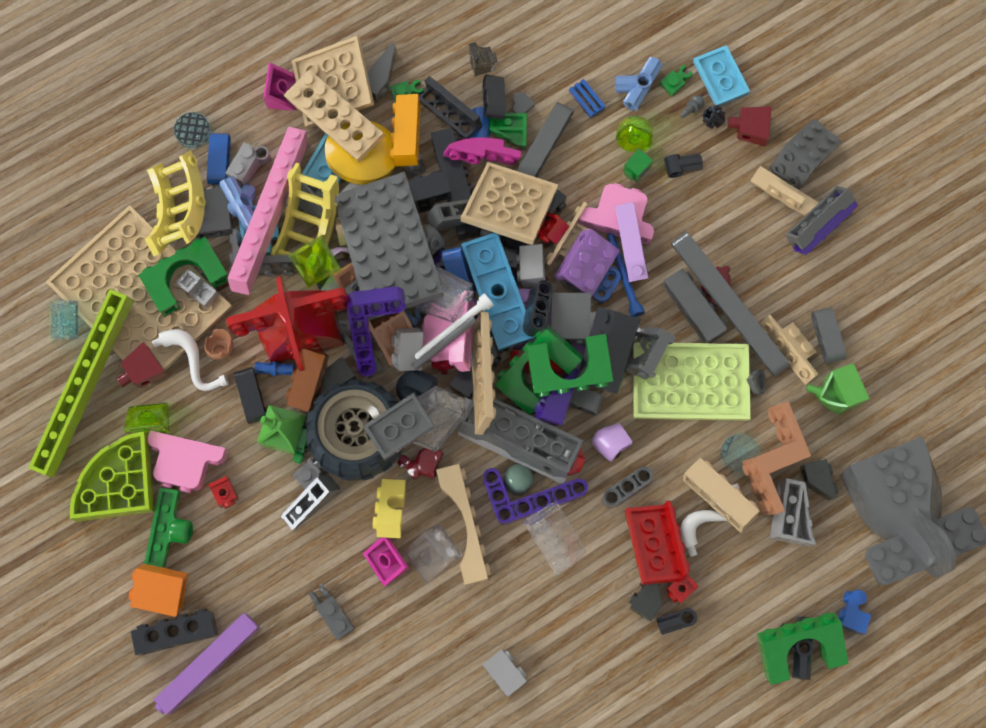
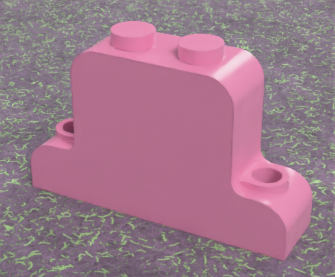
(605, 218)
(456, 352)
(183, 461)

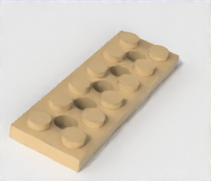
(333, 127)
(482, 374)

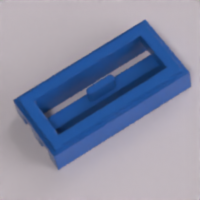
(578, 86)

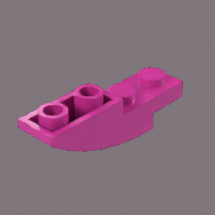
(476, 149)

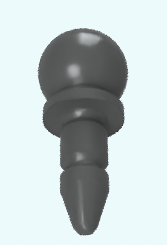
(693, 105)

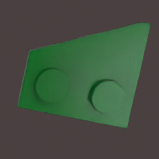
(511, 128)

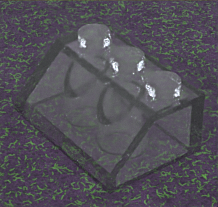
(555, 537)

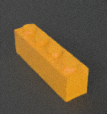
(406, 130)

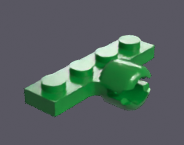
(166, 528)

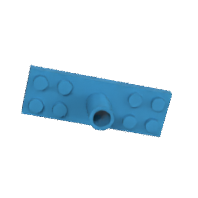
(493, 276)

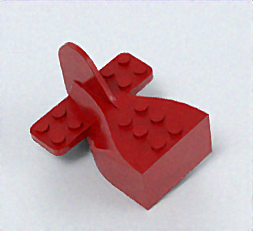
(294, 322)

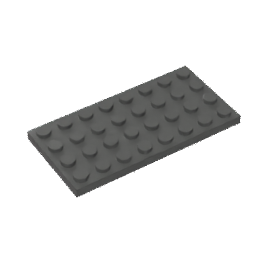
(388, 240)

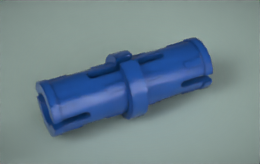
(274, 368)

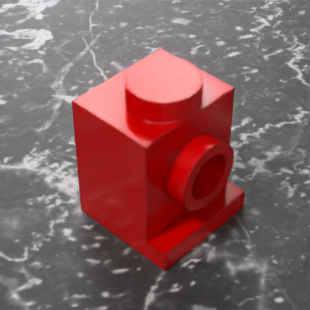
(552, 229)
(224, 484)
(676, 596)

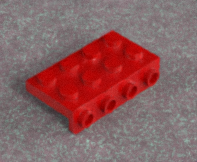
(657, 543)

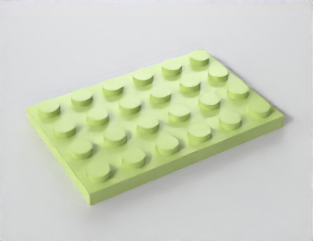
(695, 383)

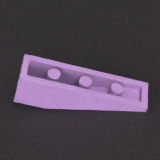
(631, 242)

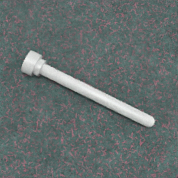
(482, 304)

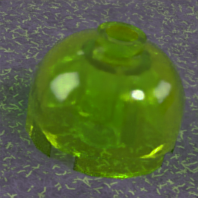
(634, 134)

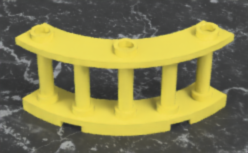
(325, 223)
(165, 230)

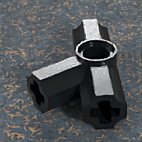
(801, 661)

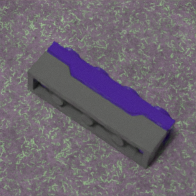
(821, 220)

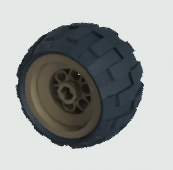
(331, 412)

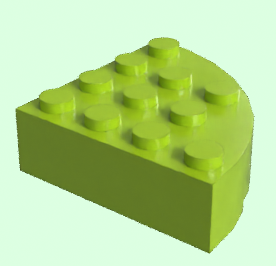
(116, 481)

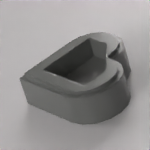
(522, 103)
(756, 382)

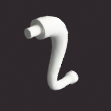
(184, 339)
(692, 521)

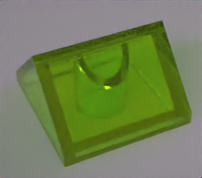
(314, 261)
(147, 418)

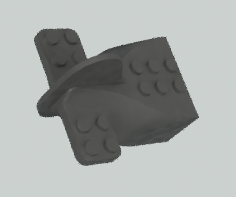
(902, 503)

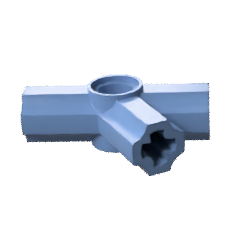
(631, 84)
(239, 200)

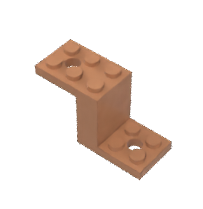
(382, 327)
(761, 465)

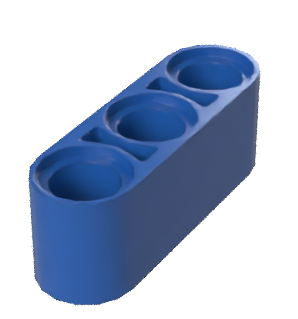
(218, 157)
(456, 264)

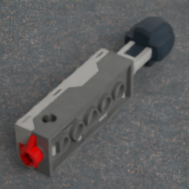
(511, 433)

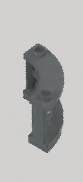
(645, 364)

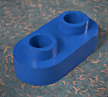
(607, 286)

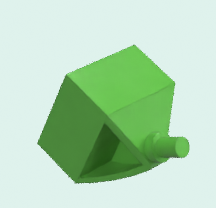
(841, 390)
(281, 429)

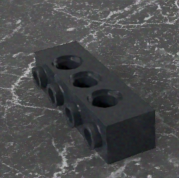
(142, 636)

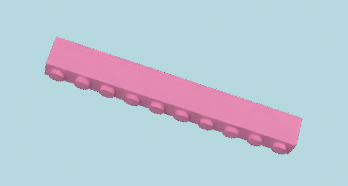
(267, 213)

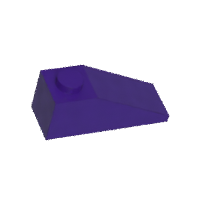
(554, 406)

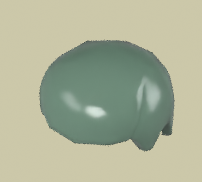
(518, 479)

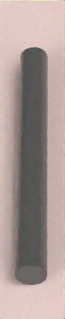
(443, 343)

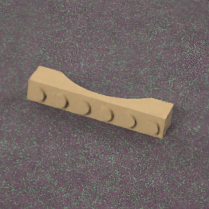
(452, 485)

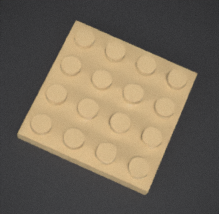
(342, 69)
(509, 203)

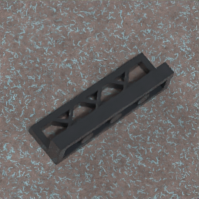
(453, 103)

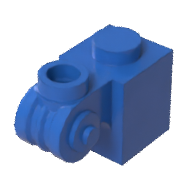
(851, 616)

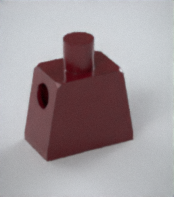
(752, 124)
(141, 368)

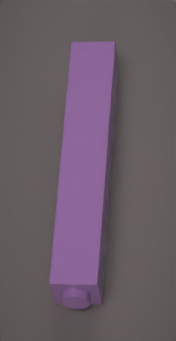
(206, 664)

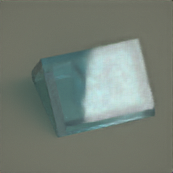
(63, 319)

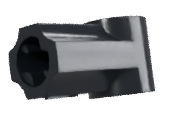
(678, 165)
(674, 621)

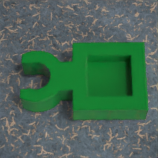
(675, 81)
(404, 89)
(302, 448)

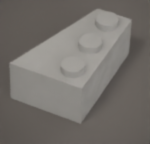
(794, 523)

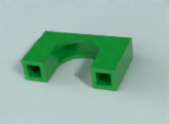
(157, 278)
(597, 370)
(513, 380)
(776, 643)

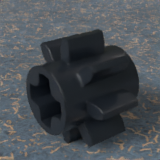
(714, 117)

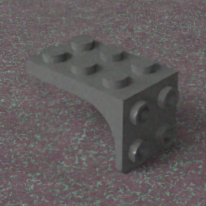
(804, 153)
(271, 264)

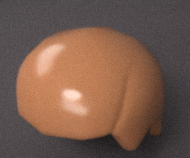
(219, 344)

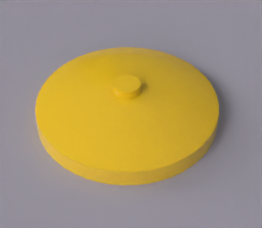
(372, 167)

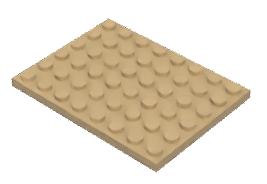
(113, 263)

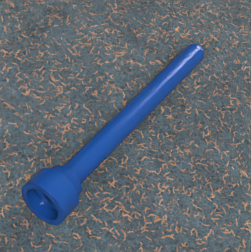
(635, 308)

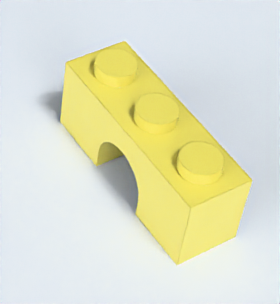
(389, 520)

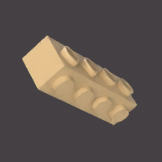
(721, 495)

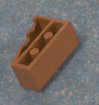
(307, 383)

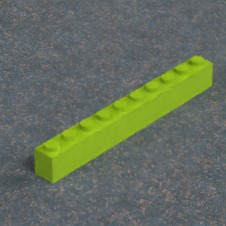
(81, 383)

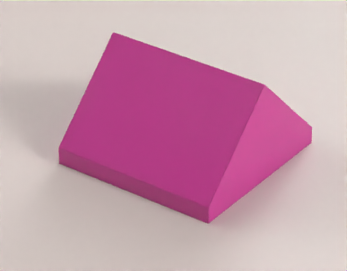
(277, 84)
(386, 560)

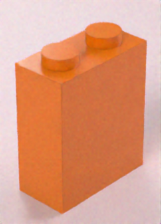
(158, 589)

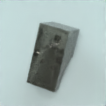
(481, 59)

